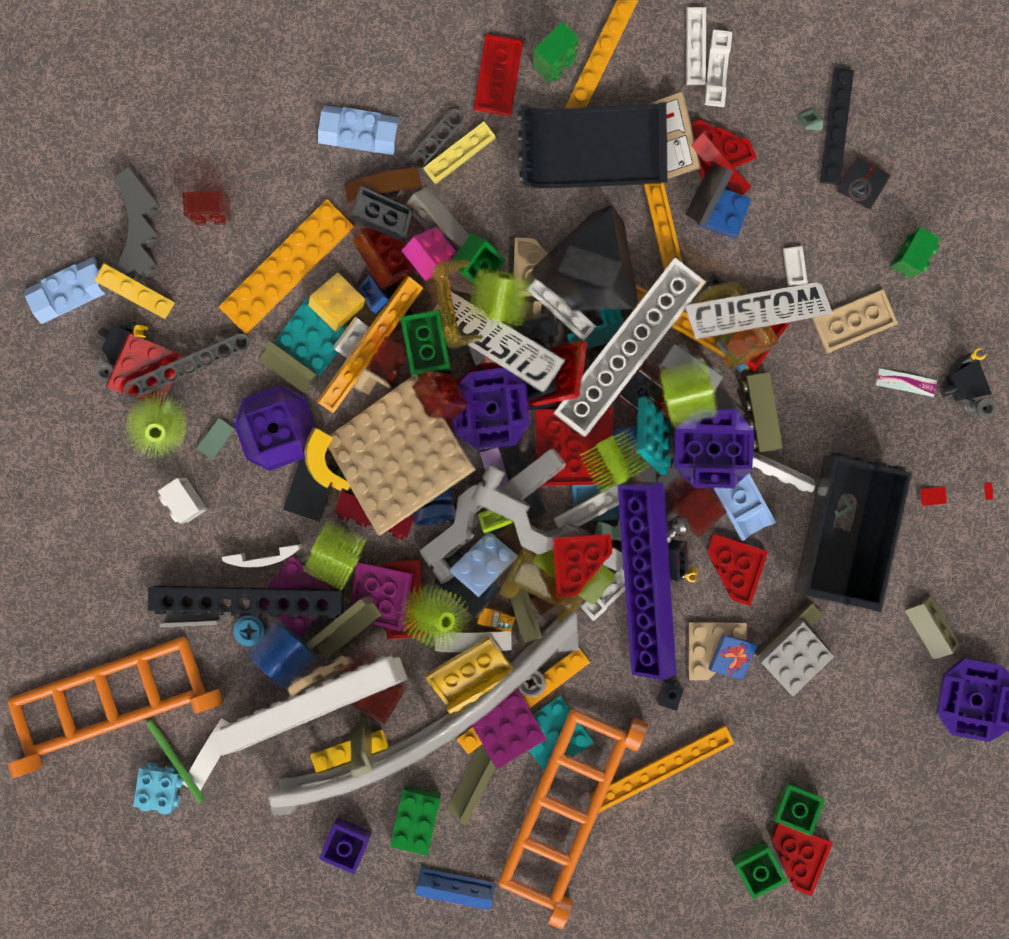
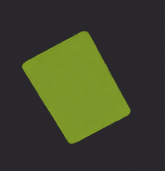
(592, 590)

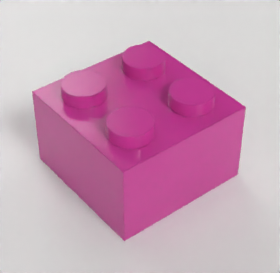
(428, 250)

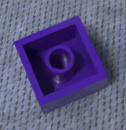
(345, 845)

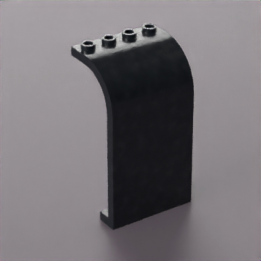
(593, 146)

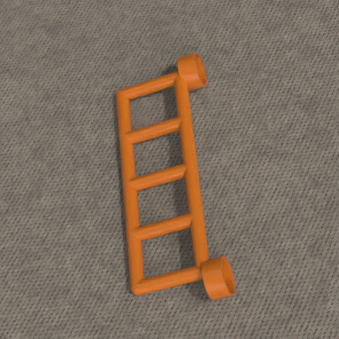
(198, 697)
(557, 902)

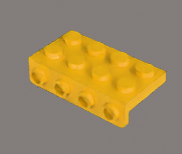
(469, 674)

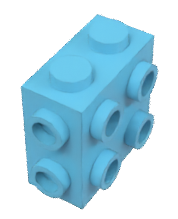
(157, 788)

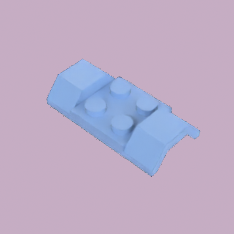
(358, 129)
(64, 291)
(745, 507)

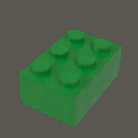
(556, 53)
(425, 343)
(415, 820)

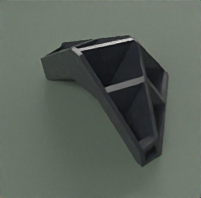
(591, 265)

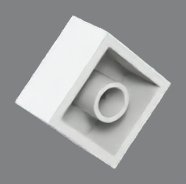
(182, 500)

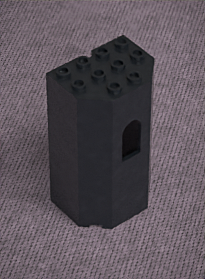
(855, 564)

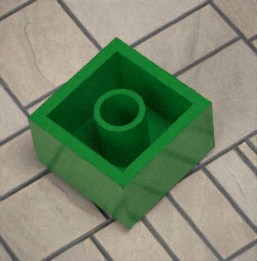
(916, 252)
(479, 255)
(798, 808)
(759, 870)

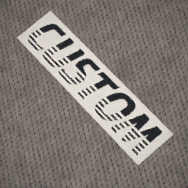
(758, 310)
(506, 346)

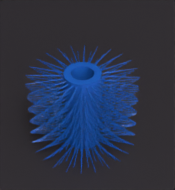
(281, 655)

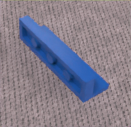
(455, 889)

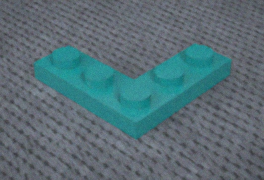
(603, 333)

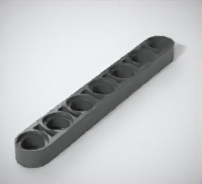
(433, 138)
(180, 372)

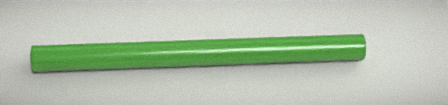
(175, 761)

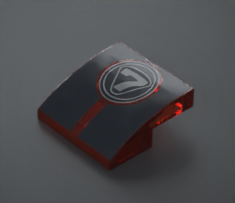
(863, 182)

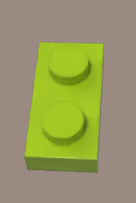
(491, 520)

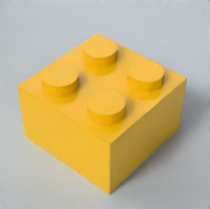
(336, 302)

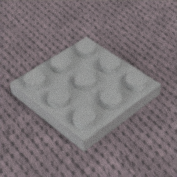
(796, 657)

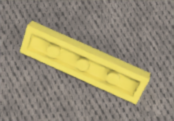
(459, 153)

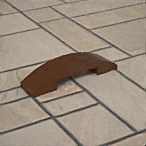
(385, 182)

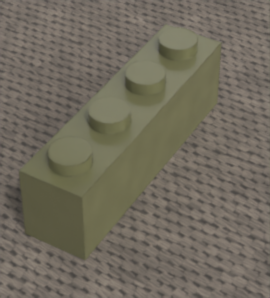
(762, 412)

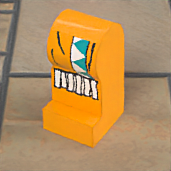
(496, 619)

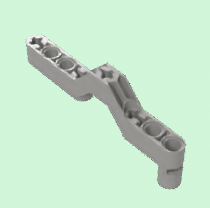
(515, 509)
(460, 532)

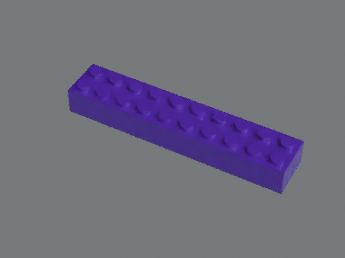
(647, 579)

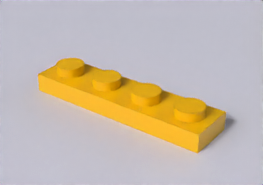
(134, 291)
(341, 752)

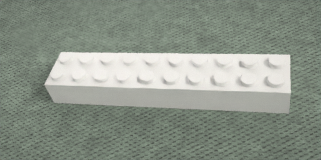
(630, 346)
(311, 704)

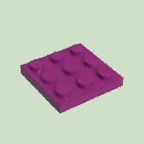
(294, 577)
(387, 590)
(508, 730)

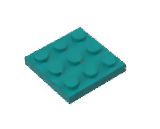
(310, 339)
(653, 436)
(551, 721)

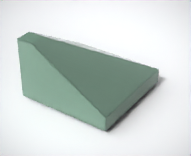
(812, 122)

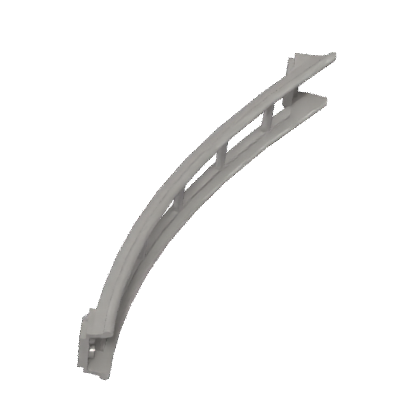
(339, 780)

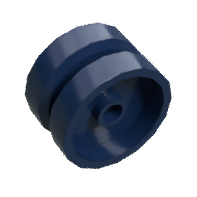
(436, 510)

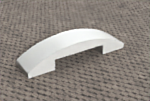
(717, 68)
(240, 560)
(612, 592)
(501, 638)
(206, 759)

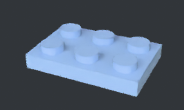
(483, 563)

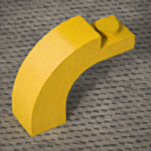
(315, 460)

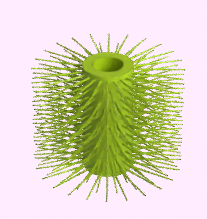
(500, 295)
(688, 393)
(156, 425)
(615, 461)
(335, 554)
(434, 617)

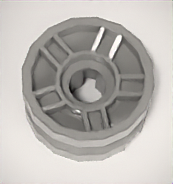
(535, 690)

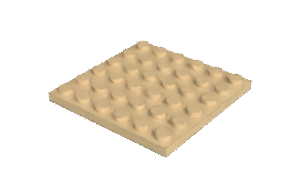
(398, 457)

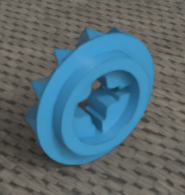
(242, 637)

